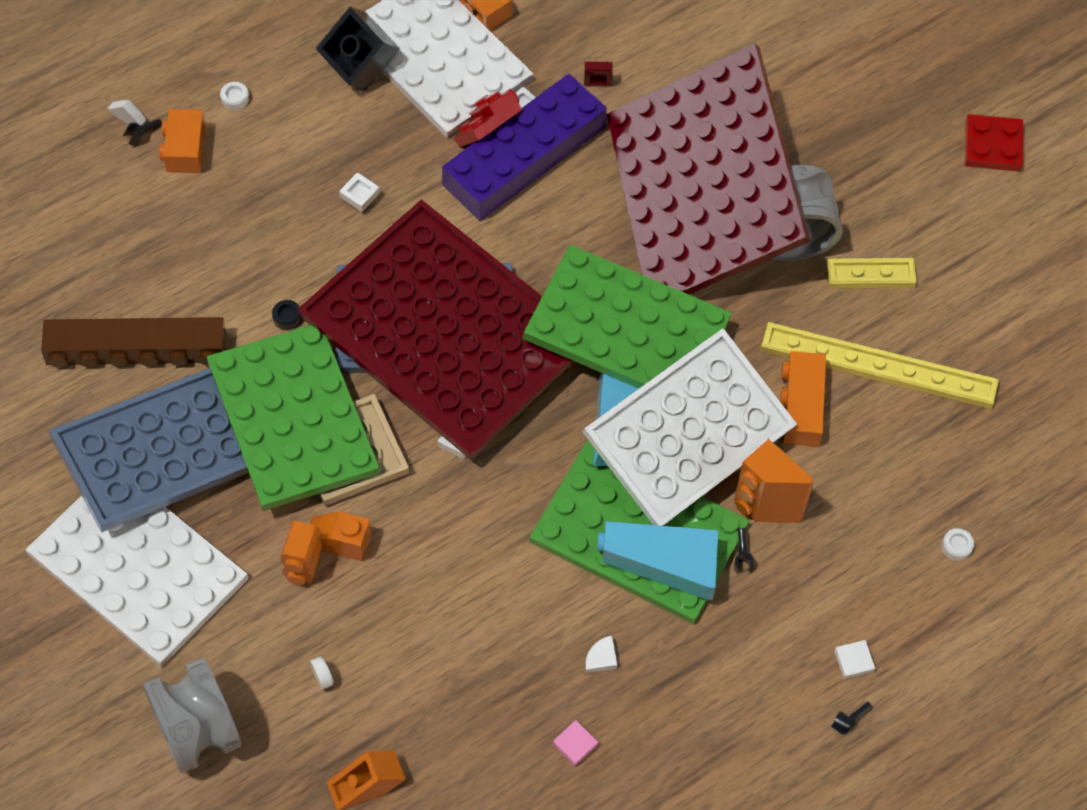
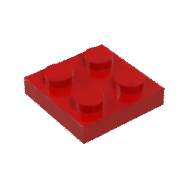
(993, 142)

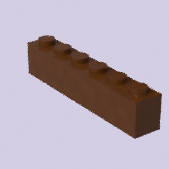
(132, 341)

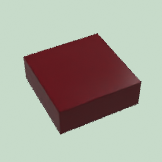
(598, 73)

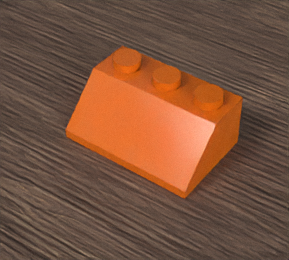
(772, 486)

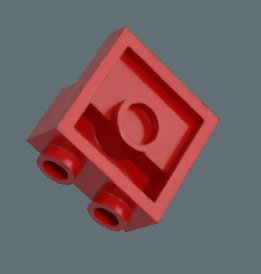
(489, 114)

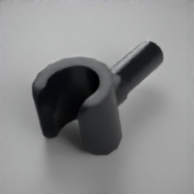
(136, 130)
(743, 552)
(844, 723)

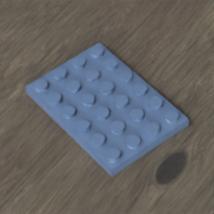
(150, 450)

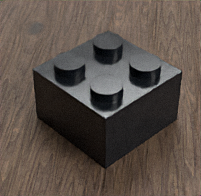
(357, 48)

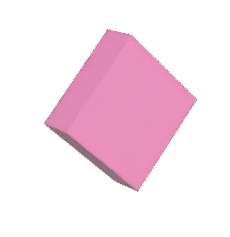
(575, 743)

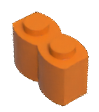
(301, 553)

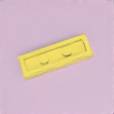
(871, 273)

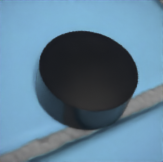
(286, 315)

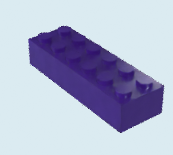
(524, 147)

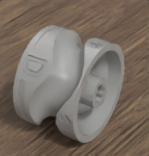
(819, 210)
(192, 715)

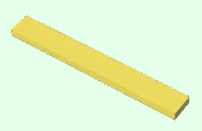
(884, 366)

